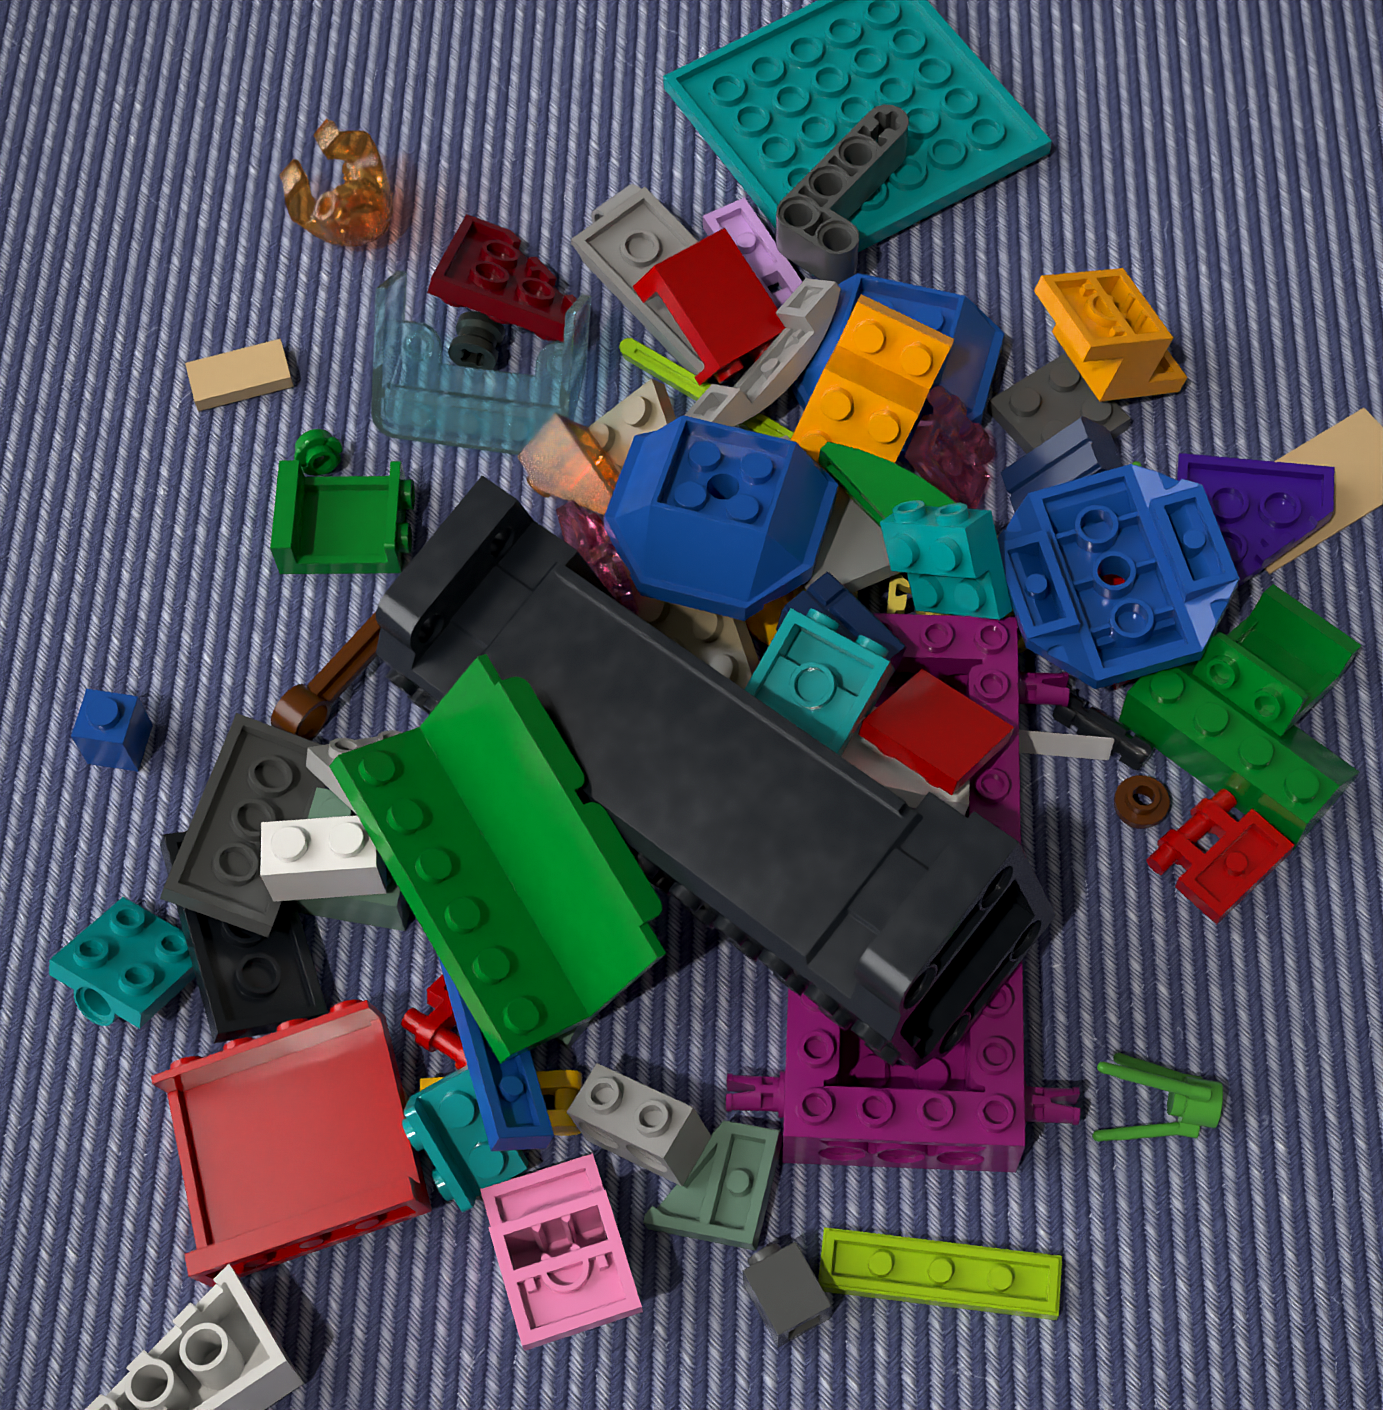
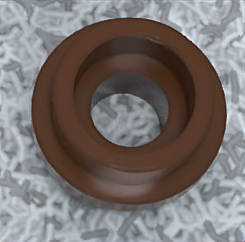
(1139, 815)

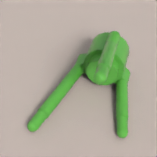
(1190, 1098)

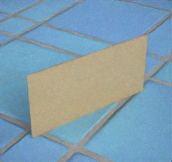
(1357, 454)

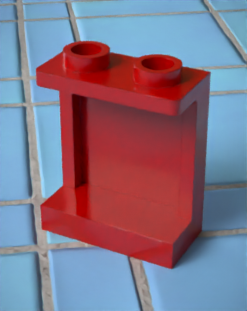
(715, 304)

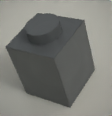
(785, 1292)

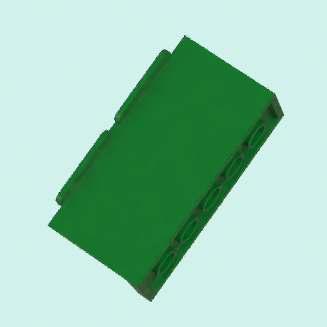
(504, 862)

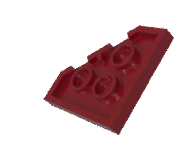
(495, 278)

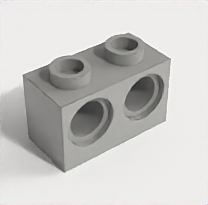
(639, 1124)

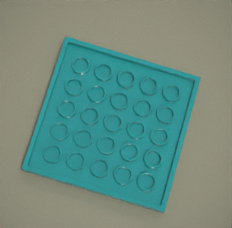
(807, 80)

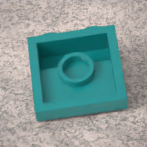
(948, 558)
(821, 677)

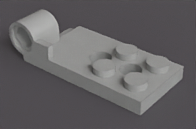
(622, 245)

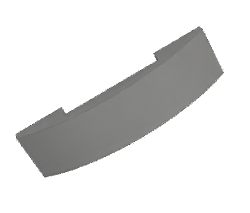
(806, 321)

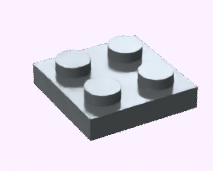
(1050, 402)

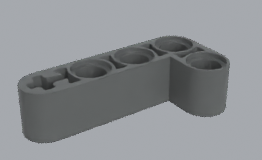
(816, 212)

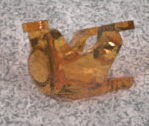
(352, 211)

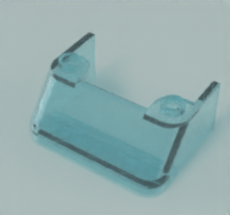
(464, 405)

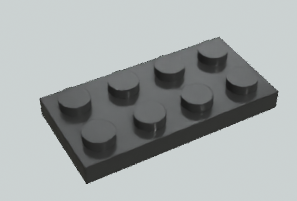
(254, 781)

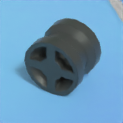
(476, 341)

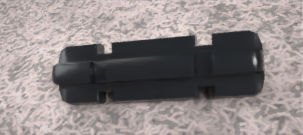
(1133, 750)

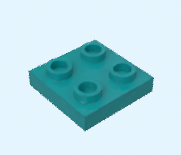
(124, 965)

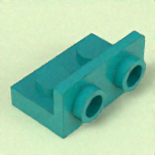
(452, 1132)

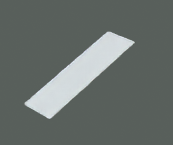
(1065, 745)

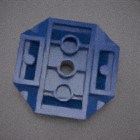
(968, 365)
(718, 516)
(1126, 525)

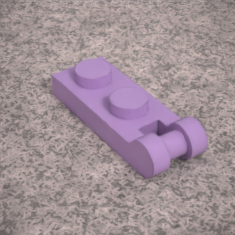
(756, 247)

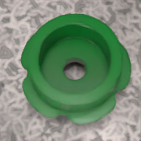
(318, 452)

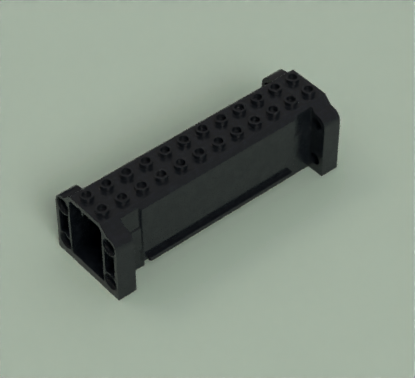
(719, 797)

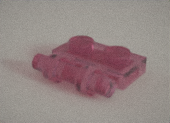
(951, 449)
(588, 536)

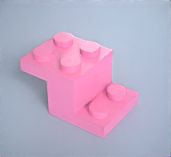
(560, 1252)

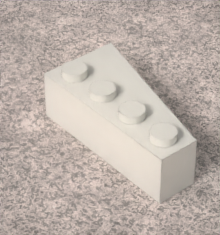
(210, 1360)

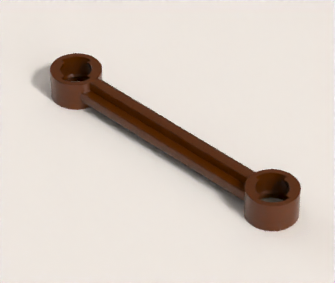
(307, 708)

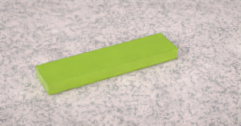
(940, 1273)

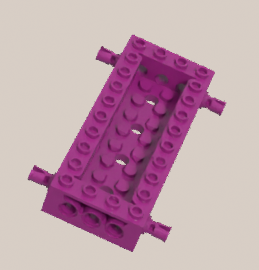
(974, 1102)

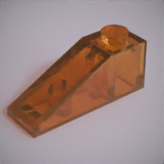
(569, 465)

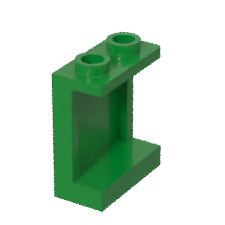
(341, 522)
(1277, 660)

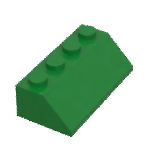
(1282, 778)

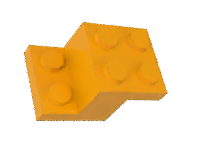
(1111, 334)
(873, 383)

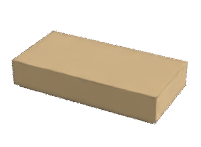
(239, 375)

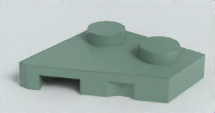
(725, 1190)

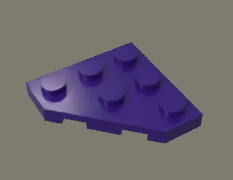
(1261, 504)

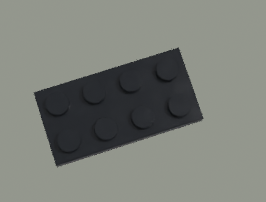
(248, 978)

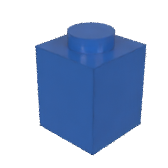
(112, 730)

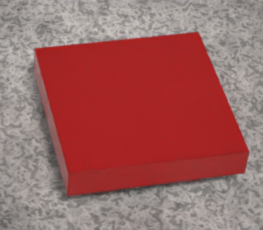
(936, 731)

